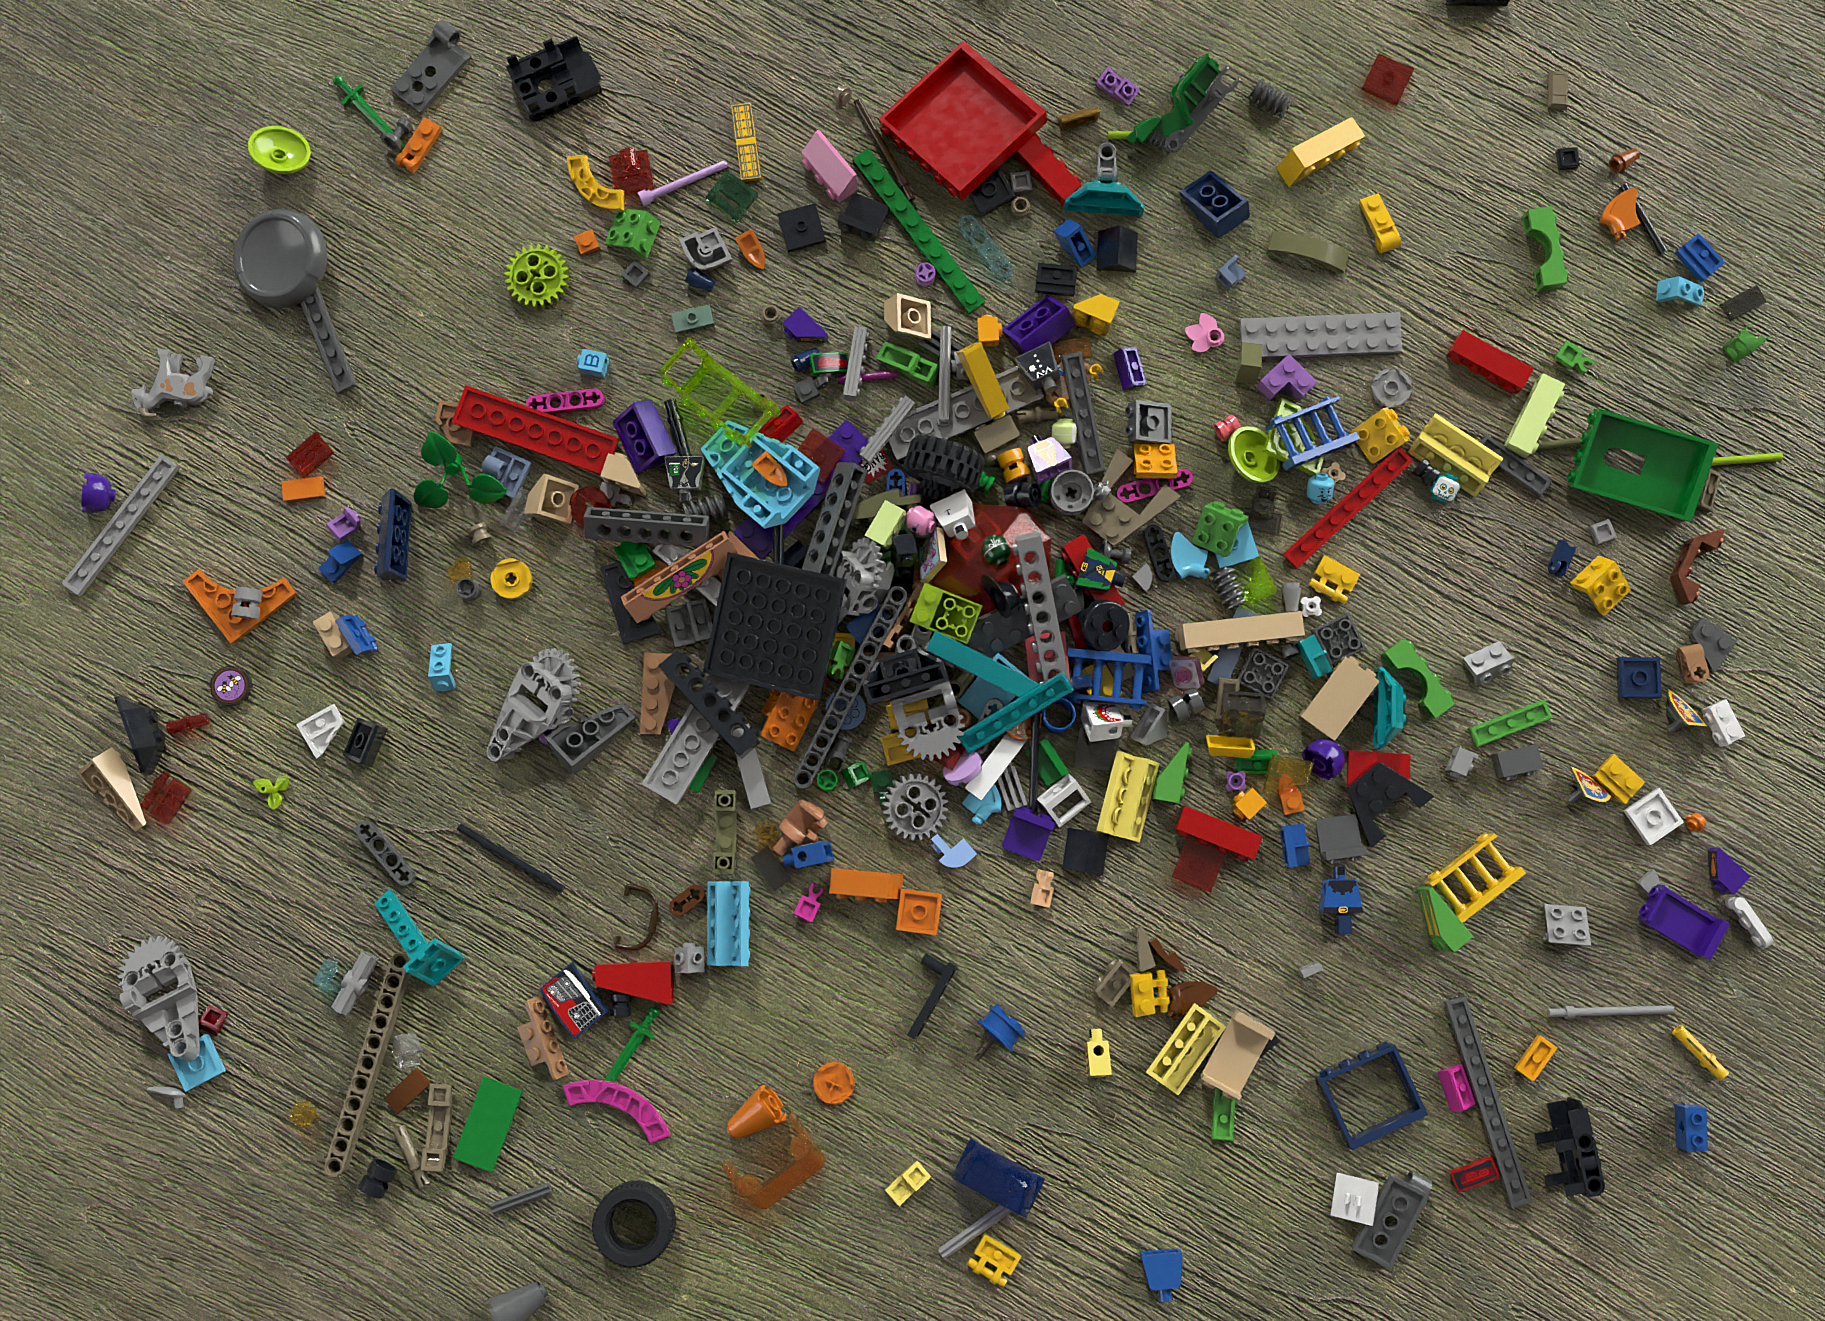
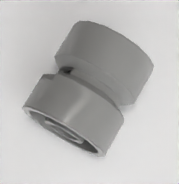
(250, 596)

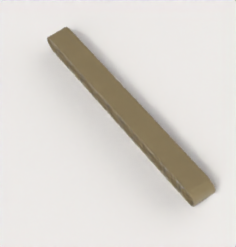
(368, 1050)

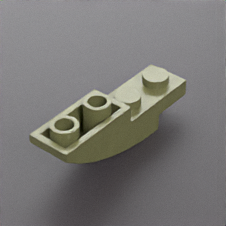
(868, 509)

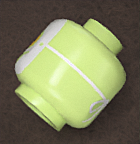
(1065, 432)

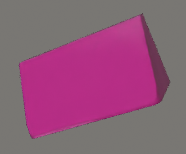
(1456, 1088)

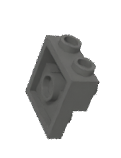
(1148, 422)

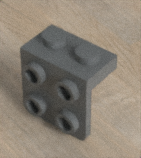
(1339, 838)

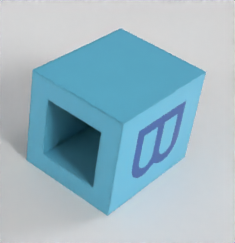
(593, 363)

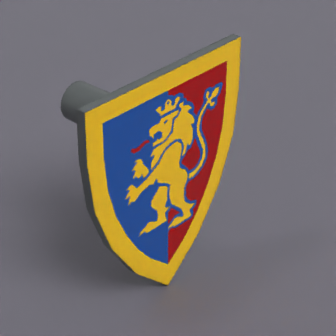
(1682, 713)
(1587, 788)

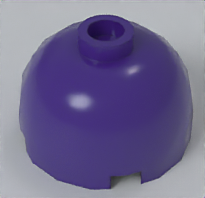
(96, 493)
(1326, 758)

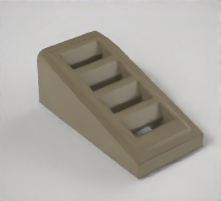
(1144, 955)

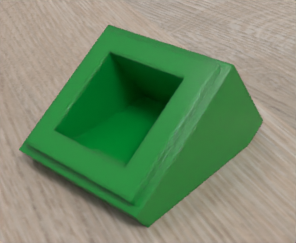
(856, 774)

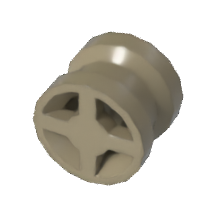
(479, 534)

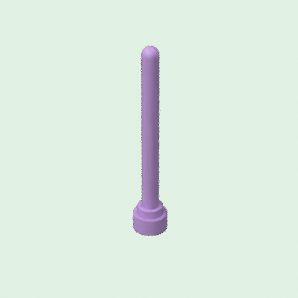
(648, 196)

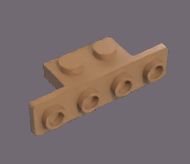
(541, 1040)

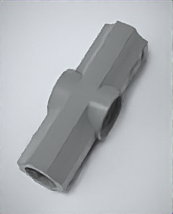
(355, 983)

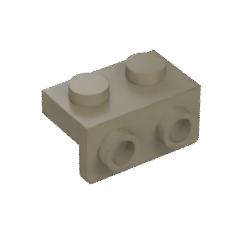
(1114, 982)

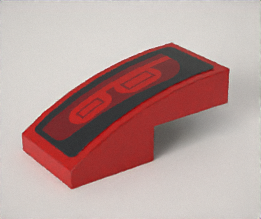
(1474, 1174)

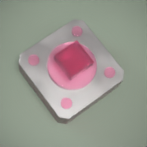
(1186, 672)

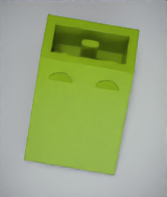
(946, 613)

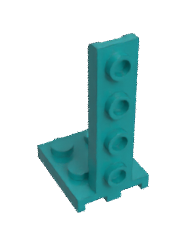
(428, 960)

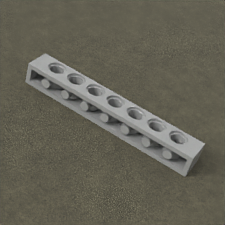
(1033, 543)

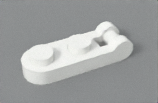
(1750, 921)

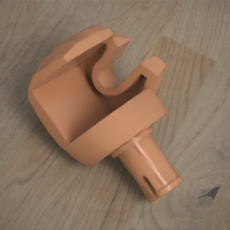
(800, 826)

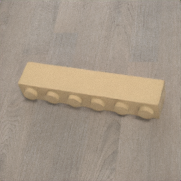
(1241, 631)

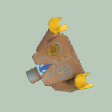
(1060, 397)

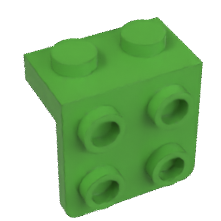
(634, 231)
(1218, 528)

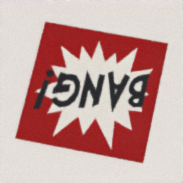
(878, 466)

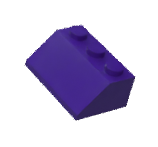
(1038, 325)
(644, 436)

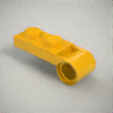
(1381, 223)

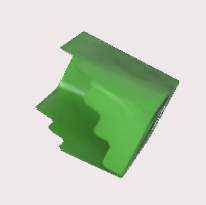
(1743, 344)

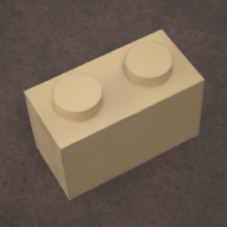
(332, 636)

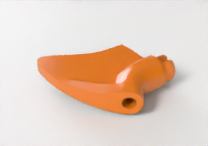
(1621, 214)

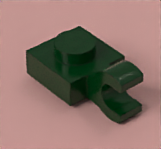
(880, 782)

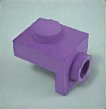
(344, 524)

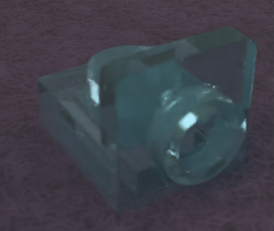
(326, 972)

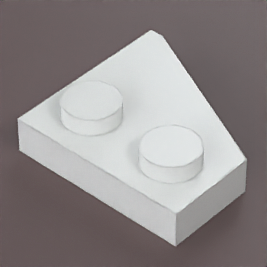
(321, 729)

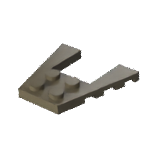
(1114, 519)

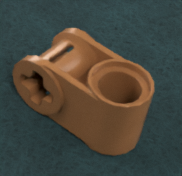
(1692, 661)

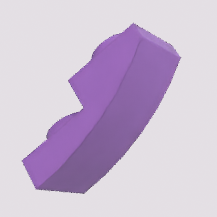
(1116, 87)

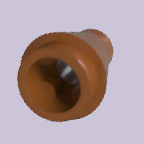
(1621, 161)

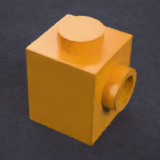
(988, 330)
(1247, 804)

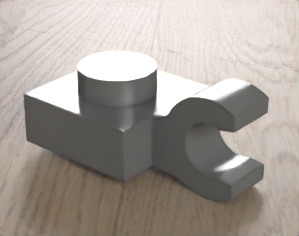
(808, 389)

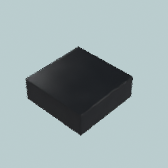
(1567, 158)

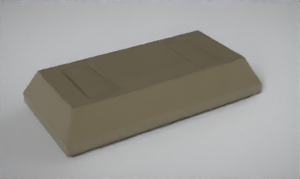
(1558, 90)

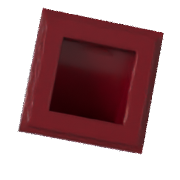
(212, 1020)

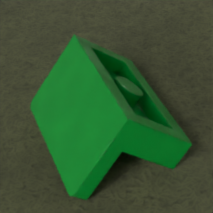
(1049, 764)

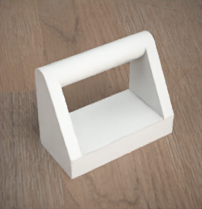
(1058, 793)

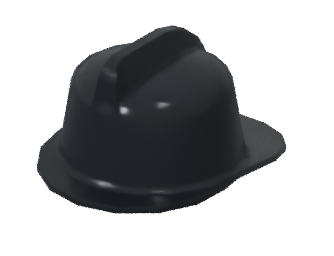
(1002, 594)

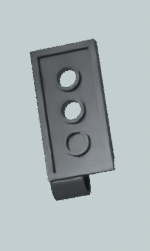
(441, 55)
(1396, 1199)

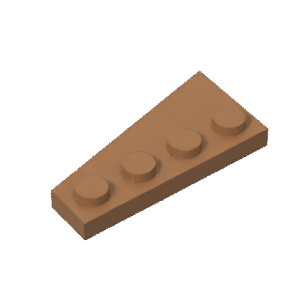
(902, 619)

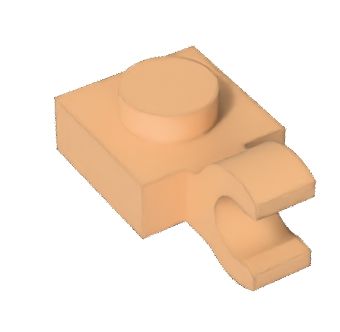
(1042, 892)

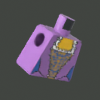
(1047, 458)

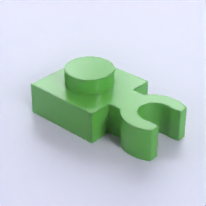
(1570, 356)
(841, 657)

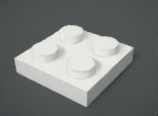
(1653, 816)

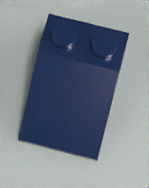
(1216, 204)

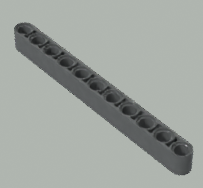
(849, 697)

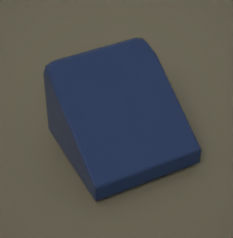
(1081, 683)

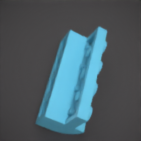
(728, 923)

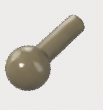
(990, 458)

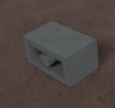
(1517, 761)

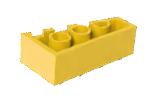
(1320, 151)

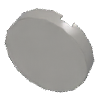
(1391, 388)

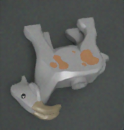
(173, 386)

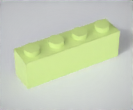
(1534, 415)

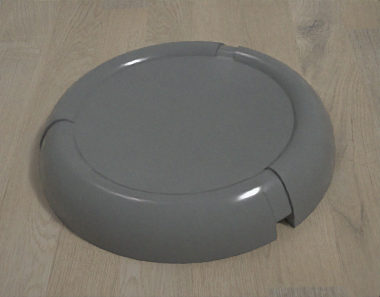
(280, 258)

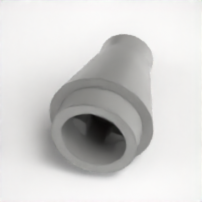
(1291, 595)

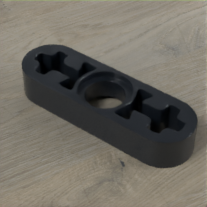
(1160, 537)

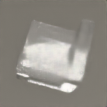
(407, 1050)

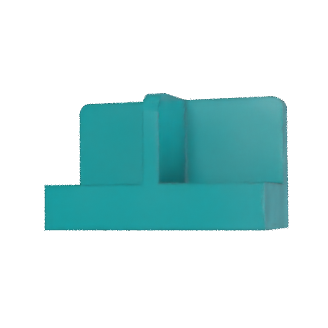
(1313, 657)

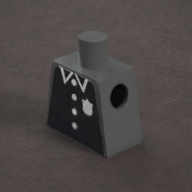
(1039, 367)

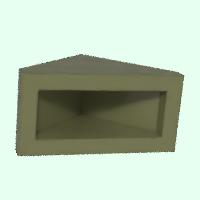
(1249, 363)

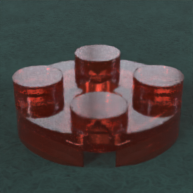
(587, 494)

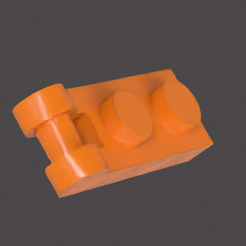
(418, 145)

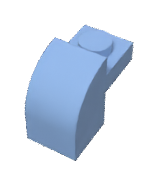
(954, 857)

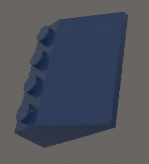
(393, 536)

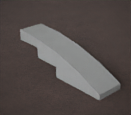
(753, 777)

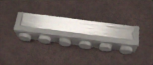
(856, 360)
(885, 432)

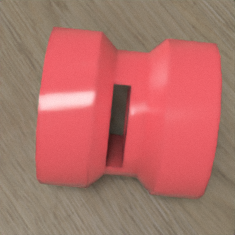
(1227, 427)

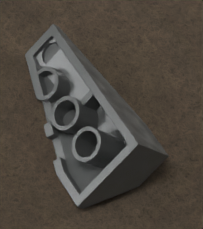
(583, 740)

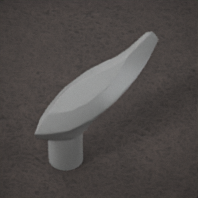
(170, 1092)

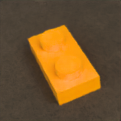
(1535, 1058)

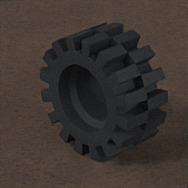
(934, 491)

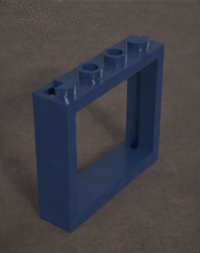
(1387, 1126)

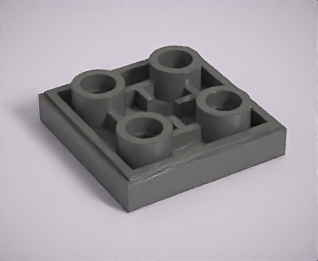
(1339, 638)
(1262, 673)

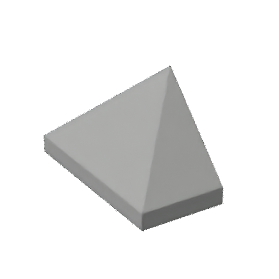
(1151, 726)

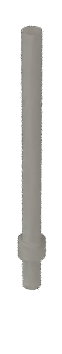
(1570, 1012)

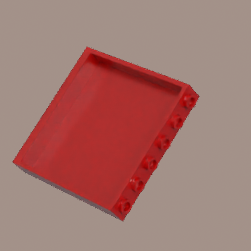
(962, 120)

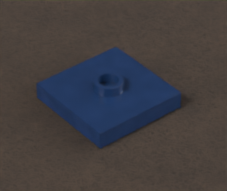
(1639, 678)

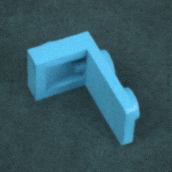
(1679, 288)
(440, 666)

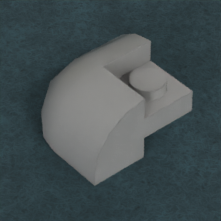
(706, 250)

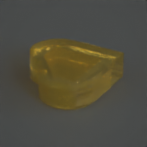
(460, 570)

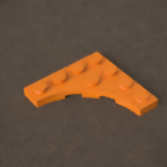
(219, 601)

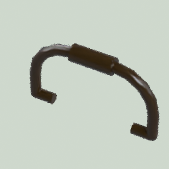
(652, 923)

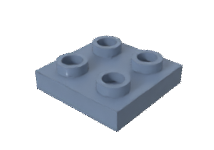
(507, 469)

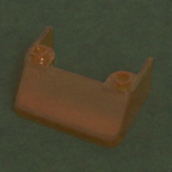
(806, 1163)

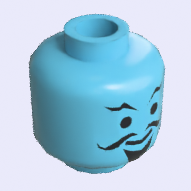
(1320, 488)

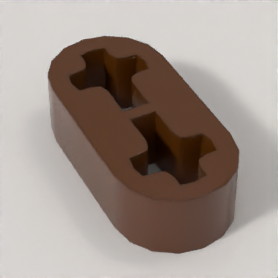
(684, 896)

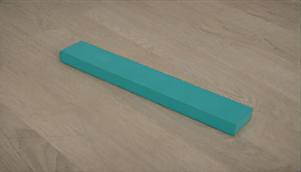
(980, 665)
(1015, 712)

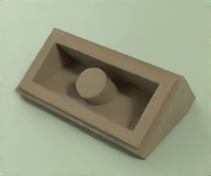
(1709, 491)

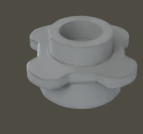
(1101, 490)

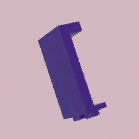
(1682, 922)

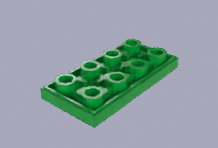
(488, 1124)

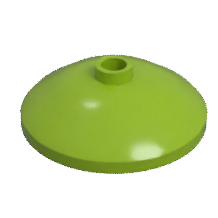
(279, 149)
(1247, 455)

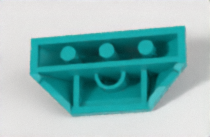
(1104, 199)
(1387, 709)

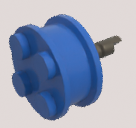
(1000, 1030)

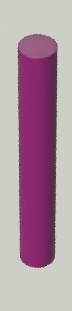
(872, 376)

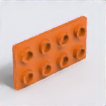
(787, 717)

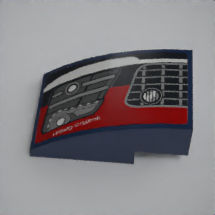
(574, 1000)

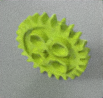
(522, 267)

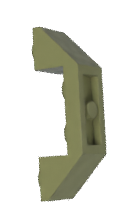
(726, 831)

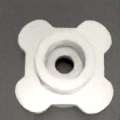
(1306, 610)

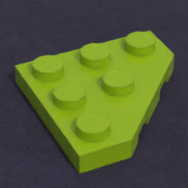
(1275, 447)

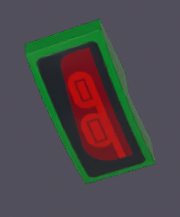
(829, 362)

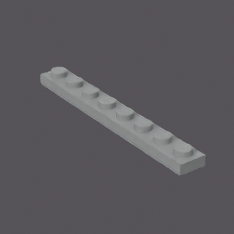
(120, 525)

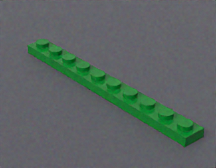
(918, 231)

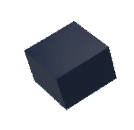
(1343, 924)

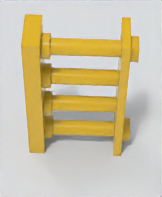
(1494, 886)

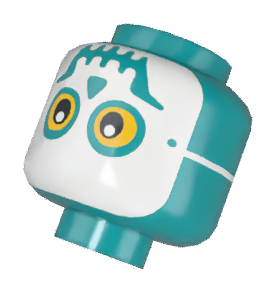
(1445, 488)

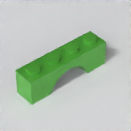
(1541, 225)
(1434, 698)

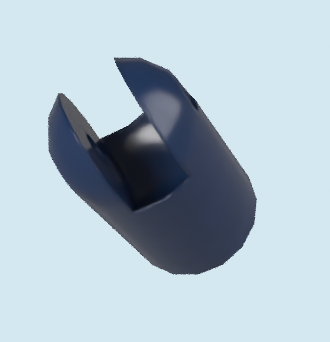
(1561, 558)

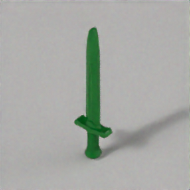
(354, 97)
(640, 1032)

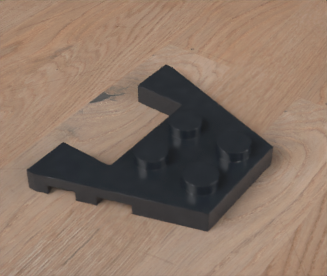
(1376, 791)

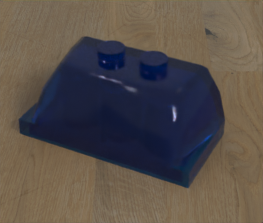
(998, 1178)

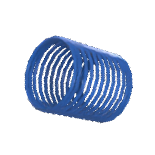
(1069, 705)

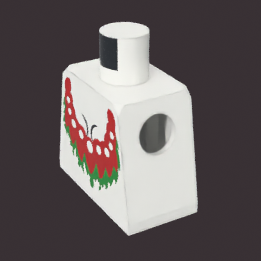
(1103, 721)

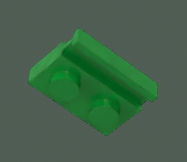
(635, 559)

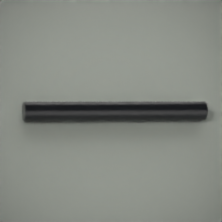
(1647, 224)

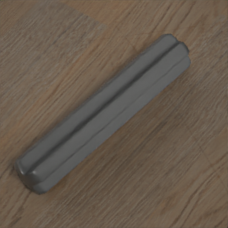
(521, 1198)

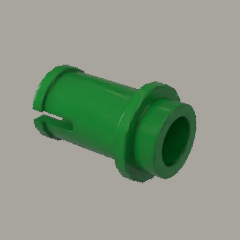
(1045, 489)

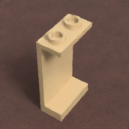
(1340, 698)
(1236, 1054)

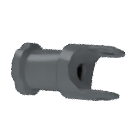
(839, 750)

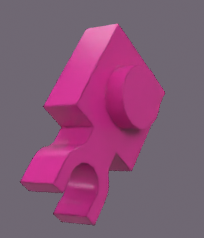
(808, 906)

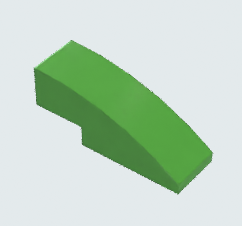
(909, 364)

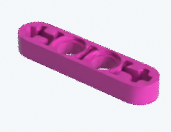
(565, 398)
(1154, 487)

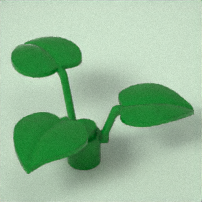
(438, 451)

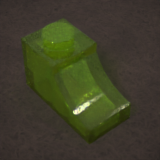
(1260, 583)

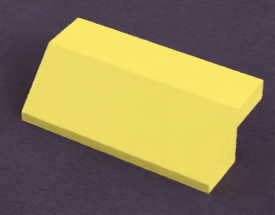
(1455, 454)
(1128, 796)
(1186, 1049)

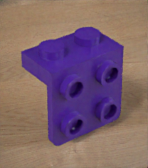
(1028, 833)

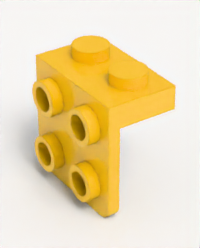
(1381, 434)
(1602, 583)

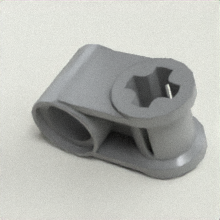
(1106, 167)

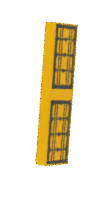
(746, 142)

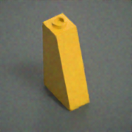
(983, 380)

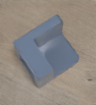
(1230, 273)

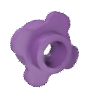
(1230, 781)

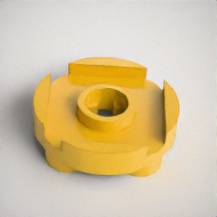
(502, 573)

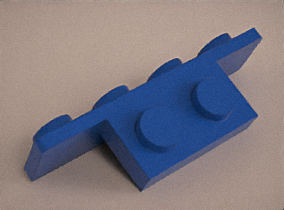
(1152, 643)

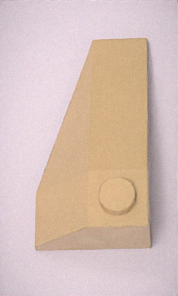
(111, 779)

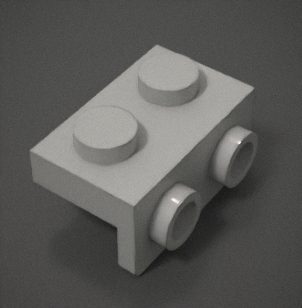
(1489, 663)

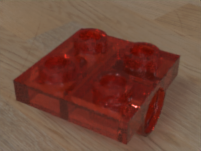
(631, 171)

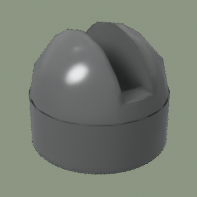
(1289, 651)

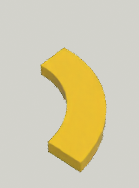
(589, 186)

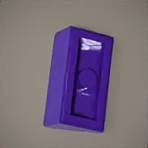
(1129, 368)

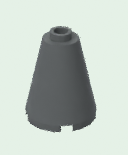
(517, 1303)

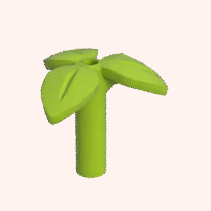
(266, 786)

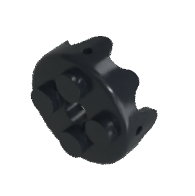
(1092, 622)

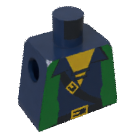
(1098, 573)

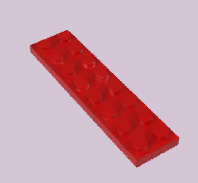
(533, 430)

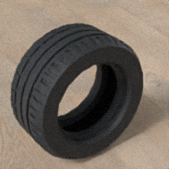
(606, 1238)

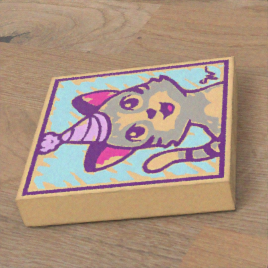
(932, 555)

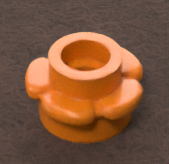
(1695, 822)

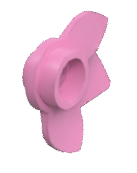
(1201, 333)

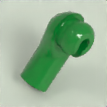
(1060, 570)

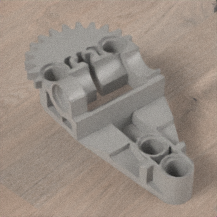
(862, 573)
(520, 719)
(943, 734)
(173, 1015)

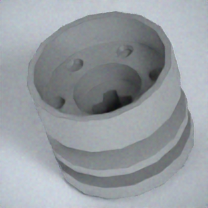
(1073, 481)

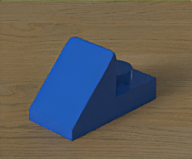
(341, 559)

